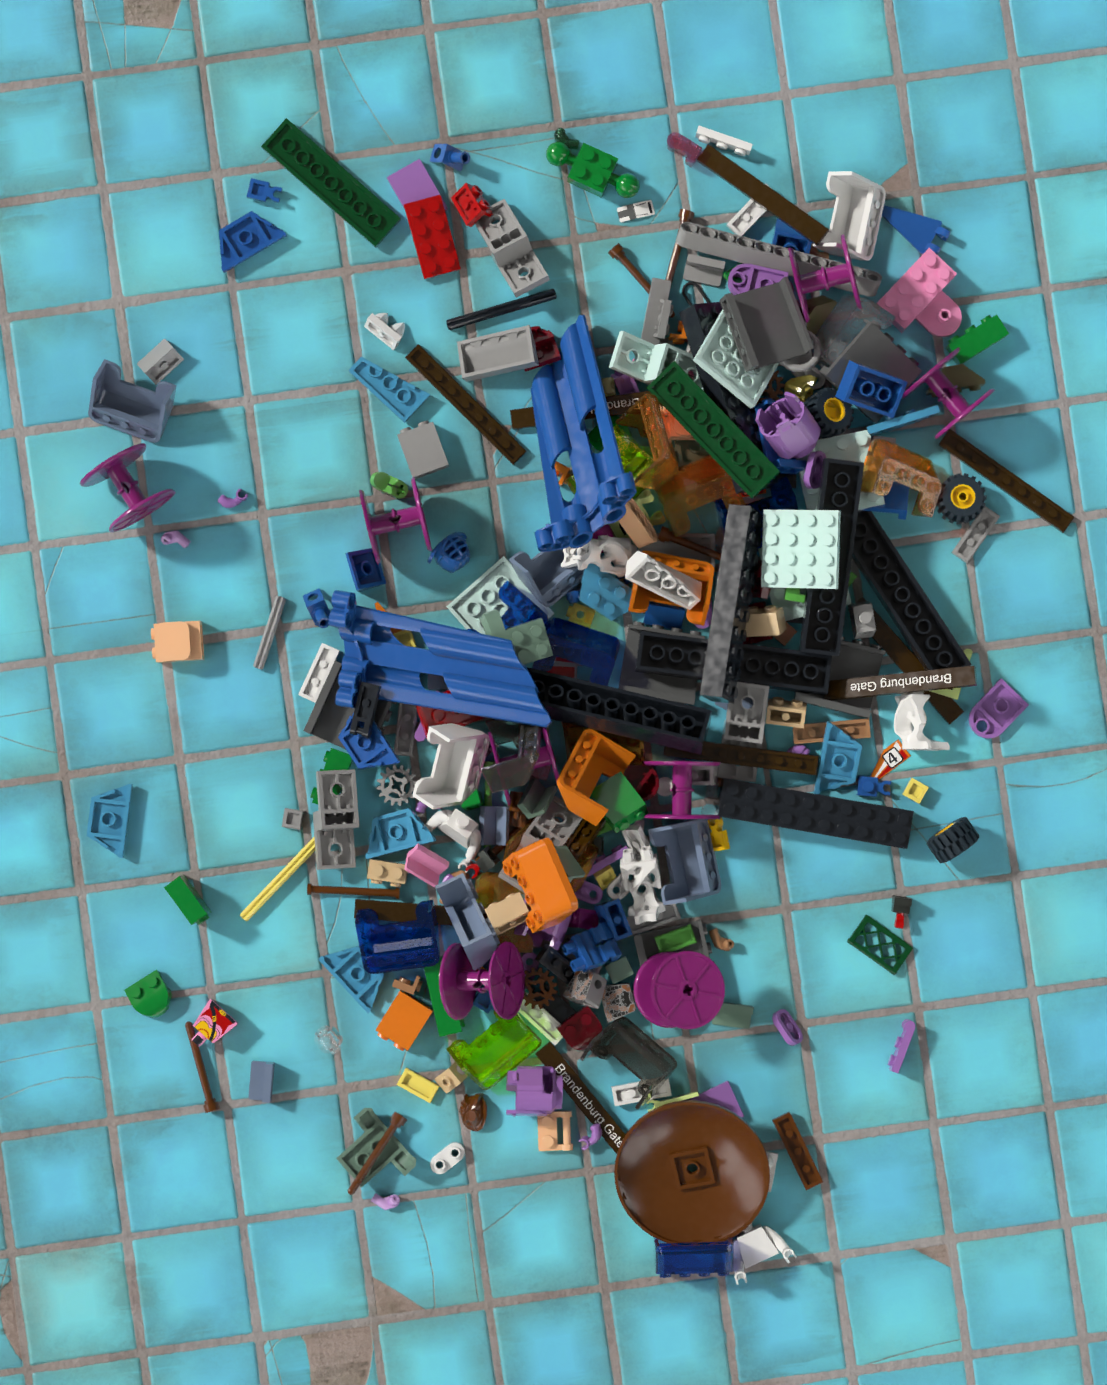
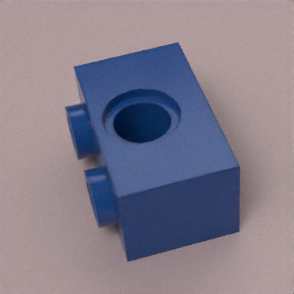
(615, 917)

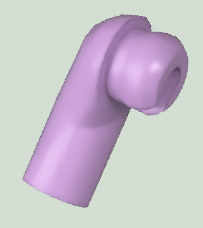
(175, 537)
(387, 1202)

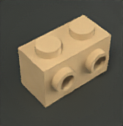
(765, 621)
(786, 712)
(387, 871)
(507, 913)

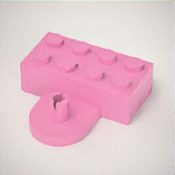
(921, 298)

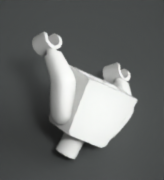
(460, 829)
(757, 1245)

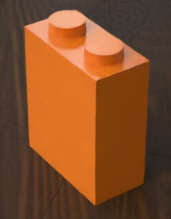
(403, 1020)

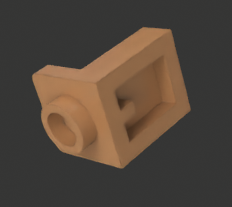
(404, 984)

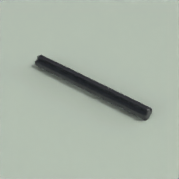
(501, 309)

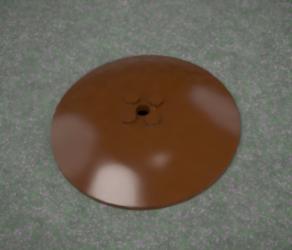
(687, 1204)

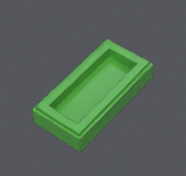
(676, 939)

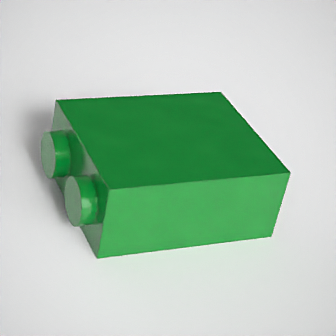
(622, 801)
(188, 900)

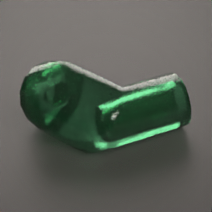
(560, 136)

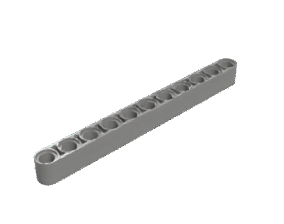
(766, 255)

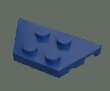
(245, 239)
(368, 752)

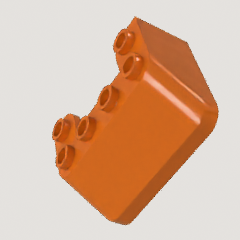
(696, 569)
(588, 760)
(543, 883)

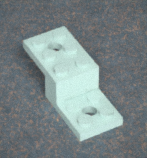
(649, 359)

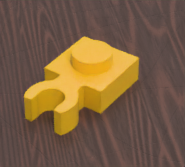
(718, 836)

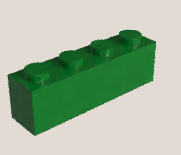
(444, 1022)

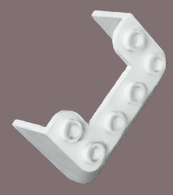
(855, 215)
(455, 767)

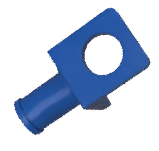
(450, 156)
(317, 608)

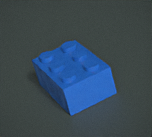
(871, 389)

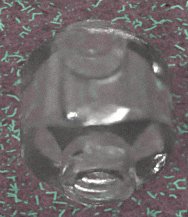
(328, 1039)

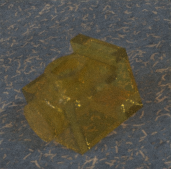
(588, 617)

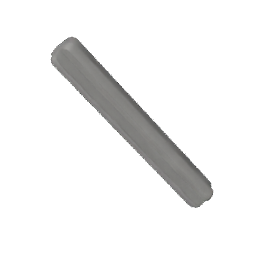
(269, 632)

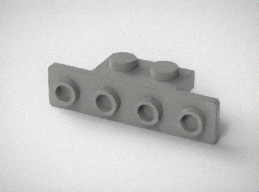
(657, 312)

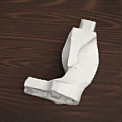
(615, 550)
(911, 720)
(646, 904)

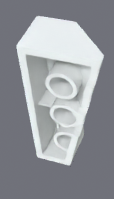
(663, 580)

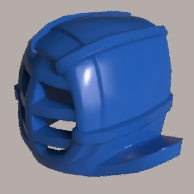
(451, 552)

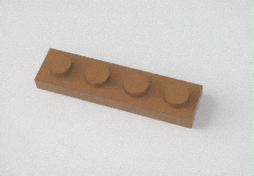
(815, 731)

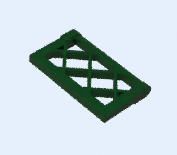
(879, 928)

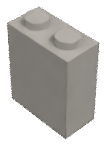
(422, 449)

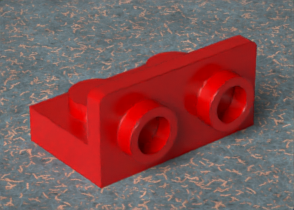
(471, 204)

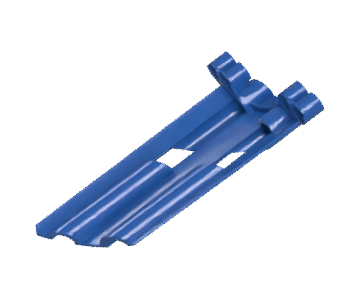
(560, 401)
(476, 667)

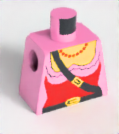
(212, 1023)

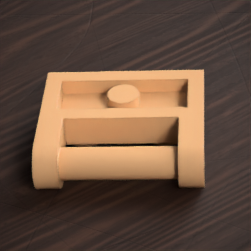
(548, 1132)

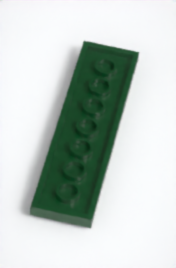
(330, 182)
(713, 430)

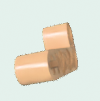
(637, 525)

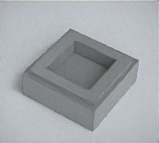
(292, 818)

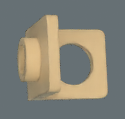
(450, 1078)

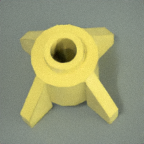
(801, 386)

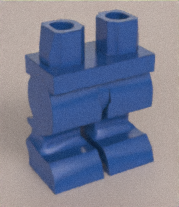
(585, 949)

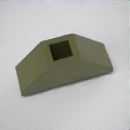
(819, 310)
(962, 377)

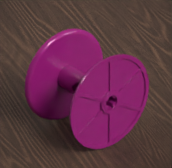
(824, 278)
(947, 392)
(116, 470)
(394, 520)
(545, 758)
(681, 790)
(503, 981)
(679, 989)

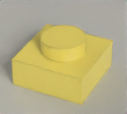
(915, 790)
(604, 876)

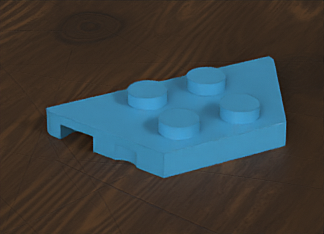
(908, 418)
(604, 592)
(837, 760)
(110, 819)
(396, 833)
(350, 973)

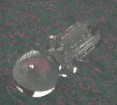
(710, 799)

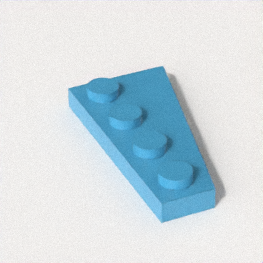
(391, 390)

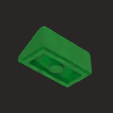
(474, 801)

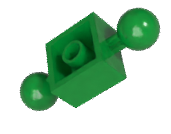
(592, 170)

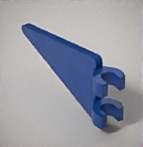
(916, 228)

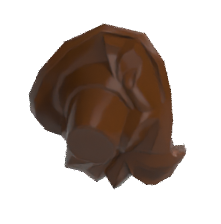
(473, 1111)

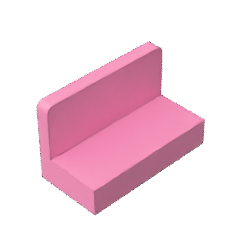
(425, 864)

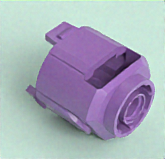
(789, 427)
(553, 934)
(537, 1090)

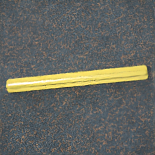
(279, 880)

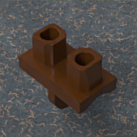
(516, 816)

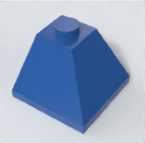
(789, 238)

